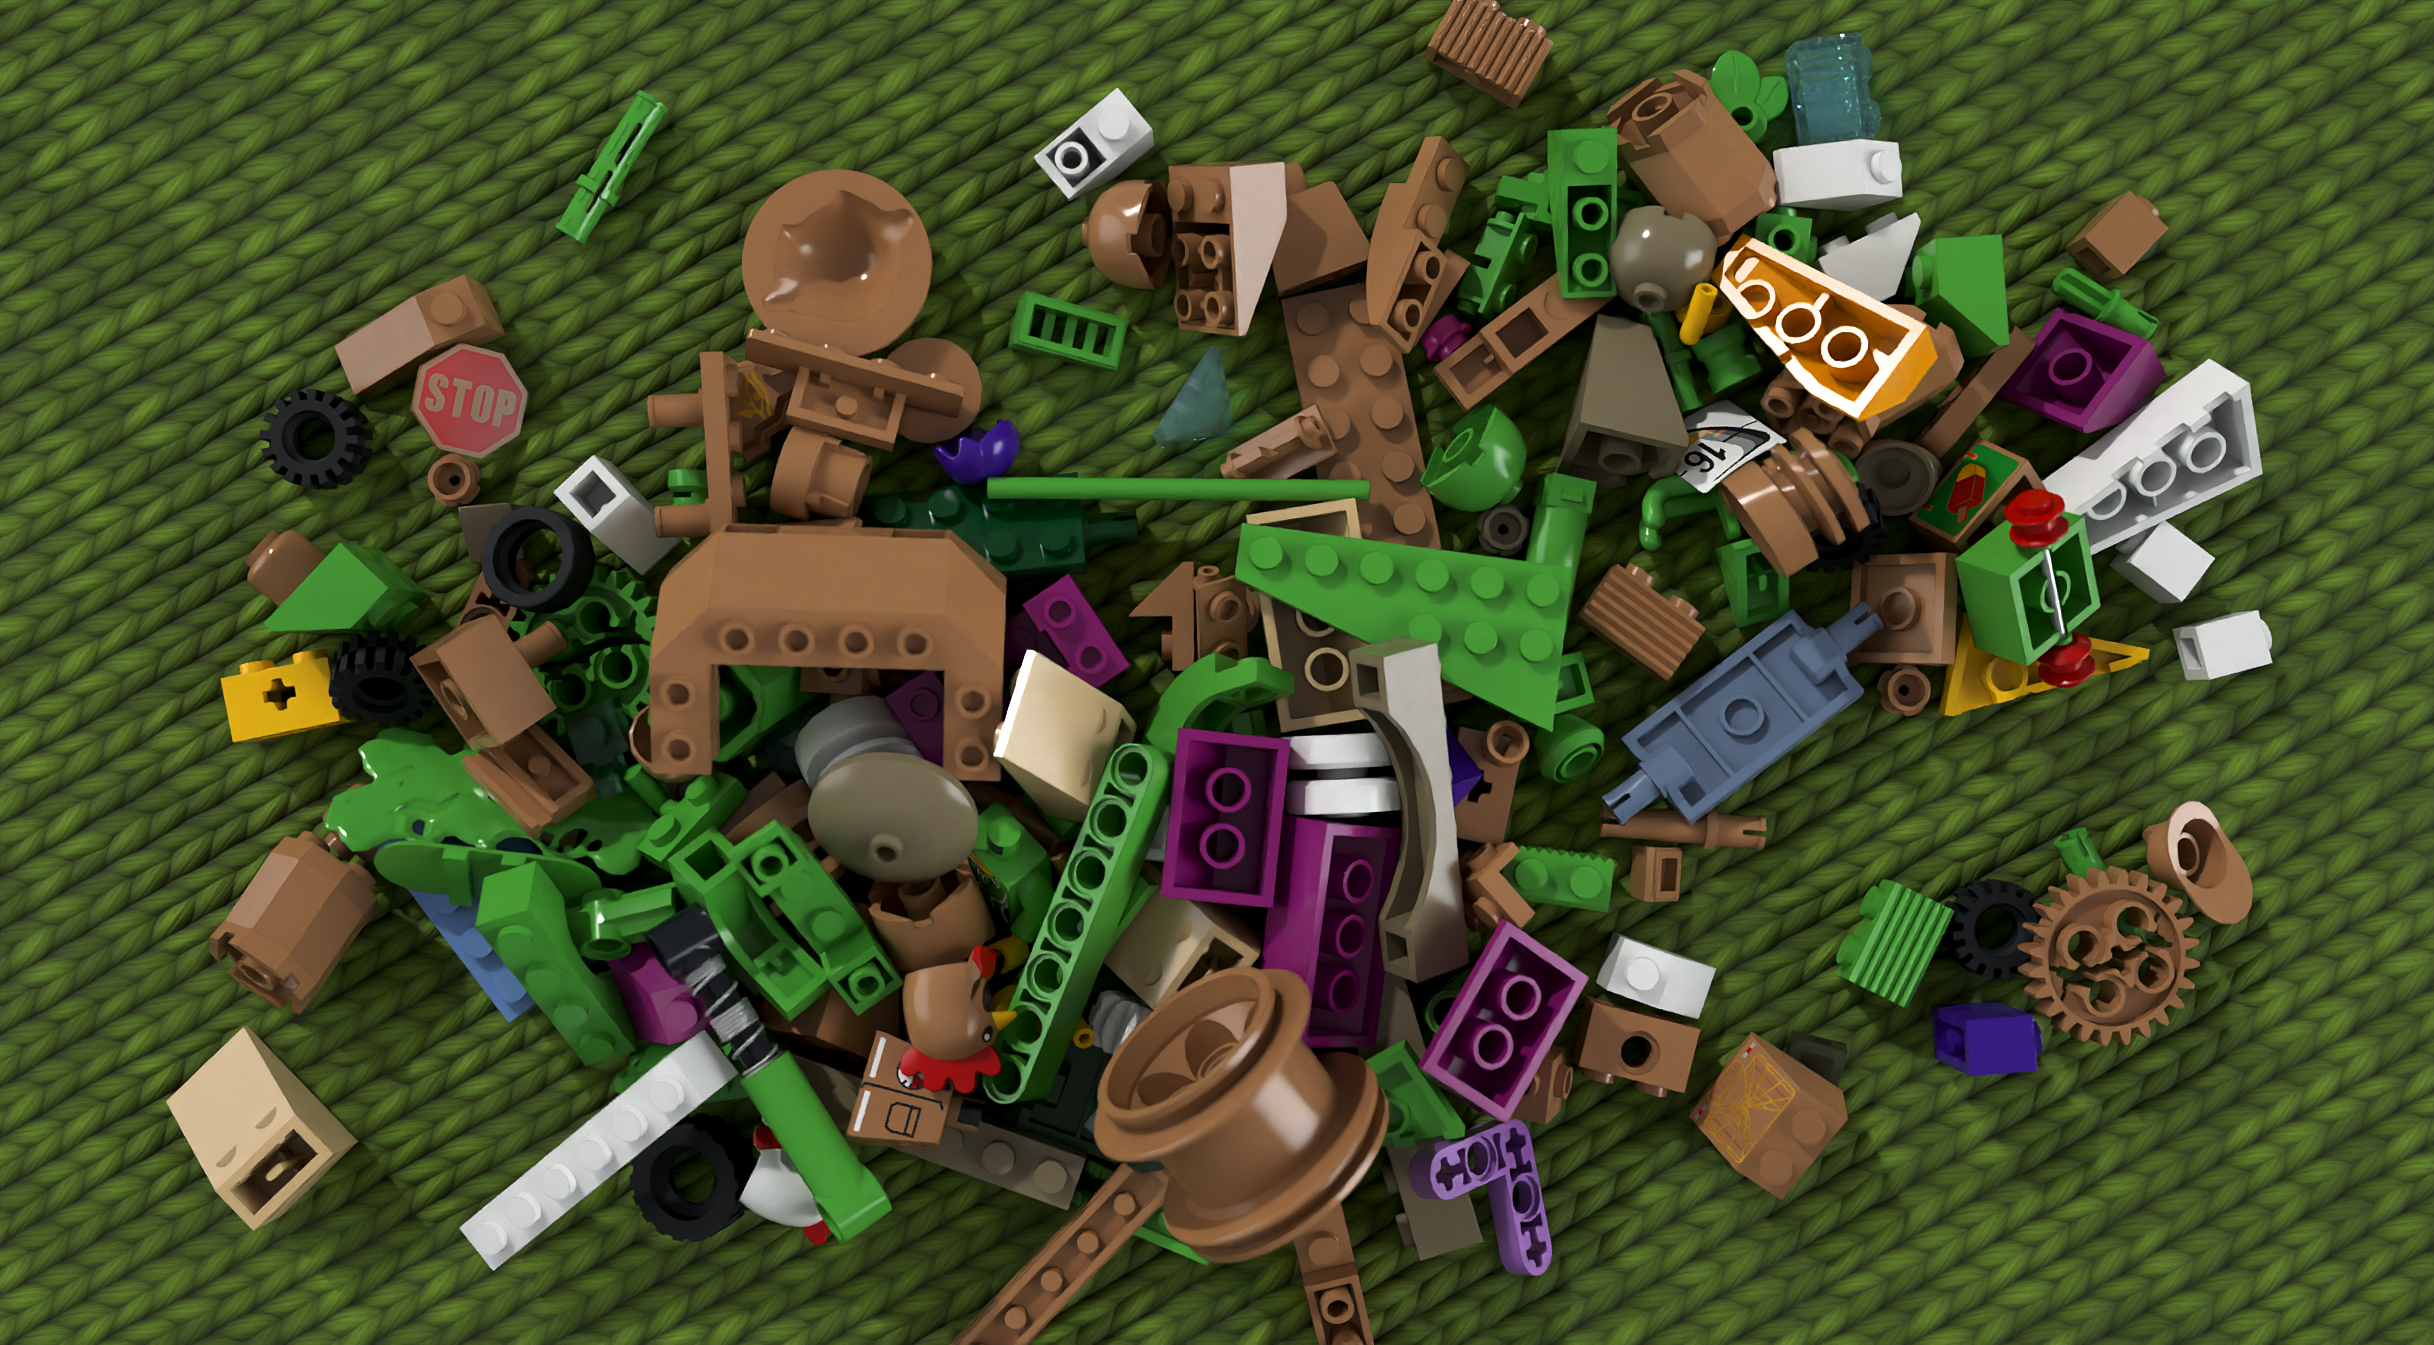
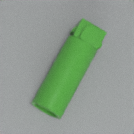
(1560, 523)

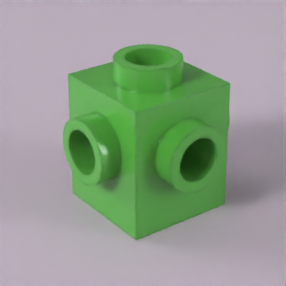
(1783, 225)

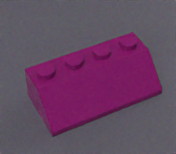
(1326, 922)

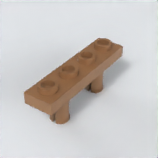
(723, 437)

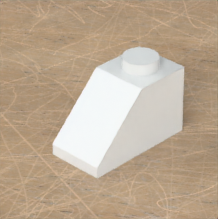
(1838, 175)
(1655, 976)

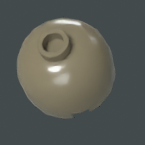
(1660, 258)

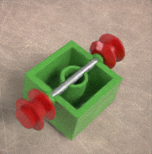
(2032, 587)

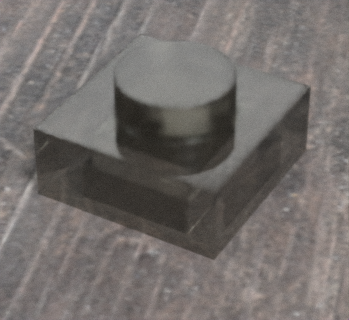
(1818, 1054)

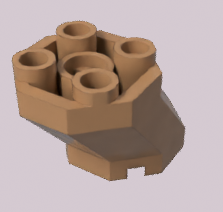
(1691, 154)
(1792, 407)
(295, 921)

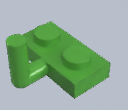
(705, 804)

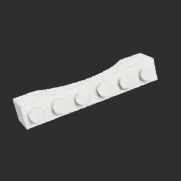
(599, 1149)

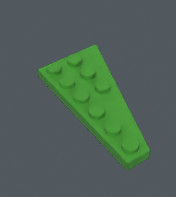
(1491, 616)

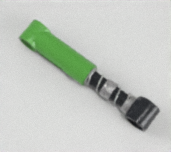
(840, 1186)

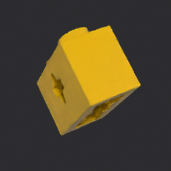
(258, 701)

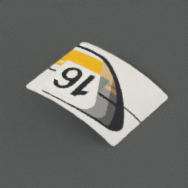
(1720, 442)

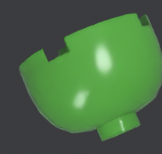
(1479, 464)

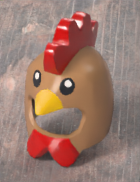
(950, 1025)

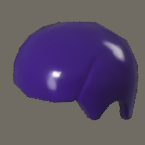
(980, 454)

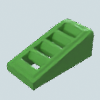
(1052, 308)

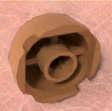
(1130, 234)

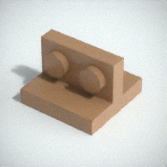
(1916, 605)

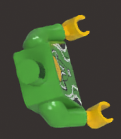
(1013, 880)

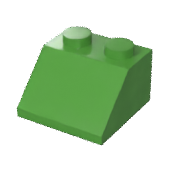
(1962, 287)
(350, 594)

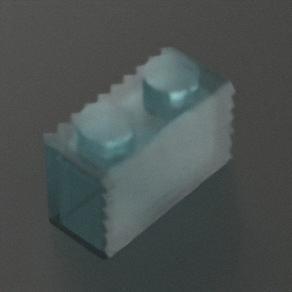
(1831, 90)

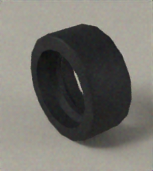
(502, 548)

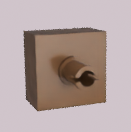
(488, 679)

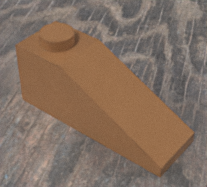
(418, 332)

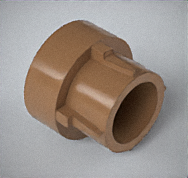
(819, 477)

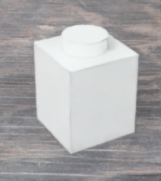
(2161, 562)
(2223, 645)

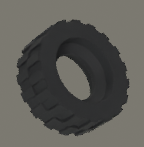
(659, 1196)

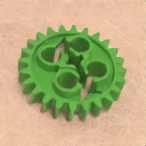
(583, 631)

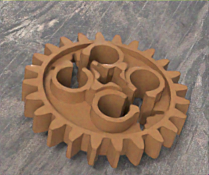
(2124, 998)

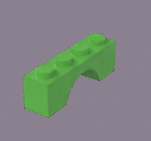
(529, 931)

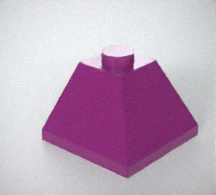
(2084, 373)
(655, 1003)

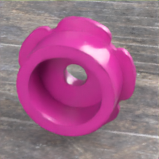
(1445, 337)

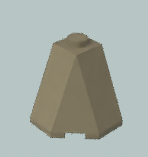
(1622, 409)

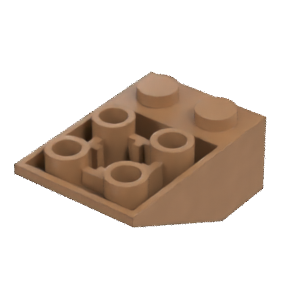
(1224, 240)

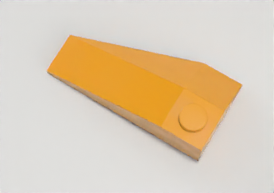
(1826, 333)

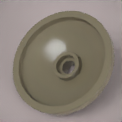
(893, 817)

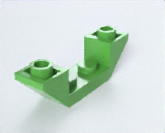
(786, 868)

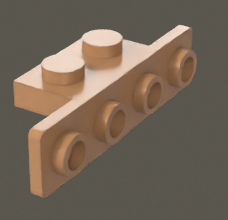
(848, 393)

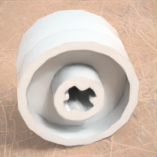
(1342, 776)

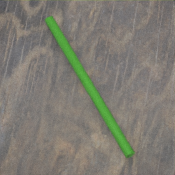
(1177, 489)

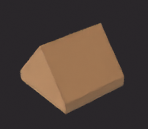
(1655, 873)

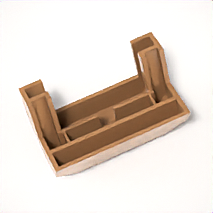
(828, 603)

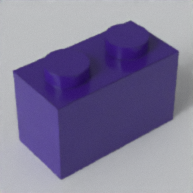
(1986, 1038)

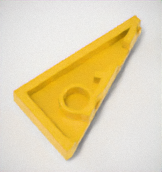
(1988, 679)

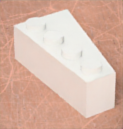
(2164, 457)

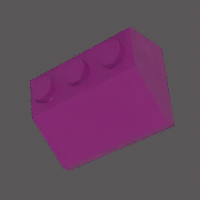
(1225, 818)
(1502, 1023)

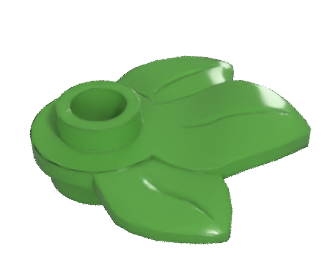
(1745, 95)

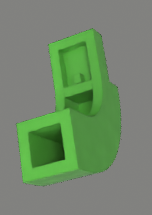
(1211, 696)
(752, 938)

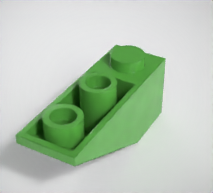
(1583, 208)

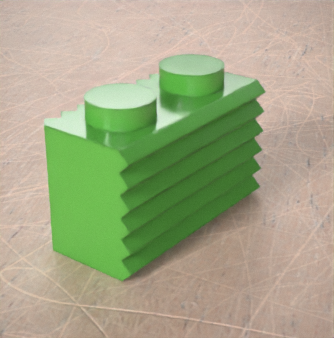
(1561, 877)
(1893, 941)

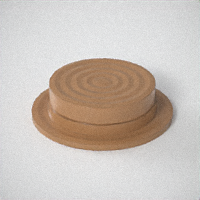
(838, 261)

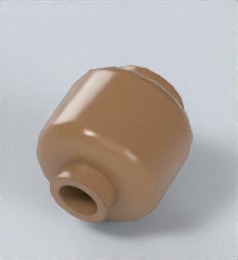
(282, 564)

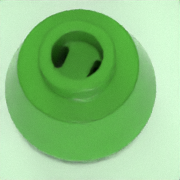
(1569, 750)

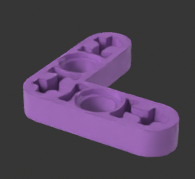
(1497, 1148)

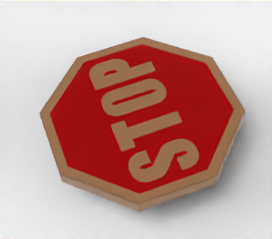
(469, 400)

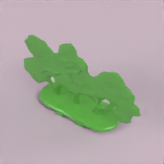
(426, 783)

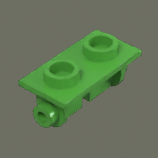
(1508, 246)

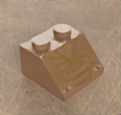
(1769, 1115)

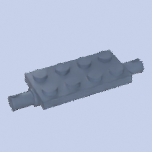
(1742, 715)

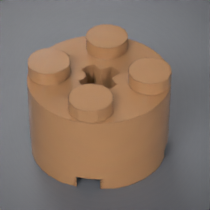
(931, 919)

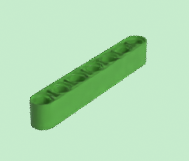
(1101, 909)

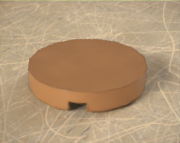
(944, 358)

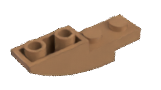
(1403, 249)
(1513, 341)
(1333, 1282)

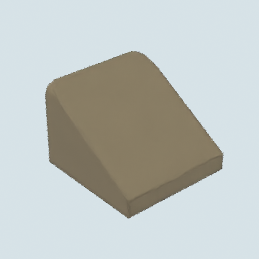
(477, 523)

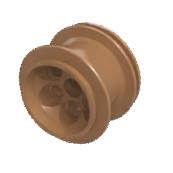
(1240, 1113)

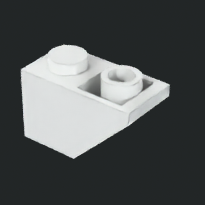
(1096, 146)
(1873, 262)
(615, 513)

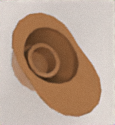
(2198, 859)

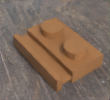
(531, 779)

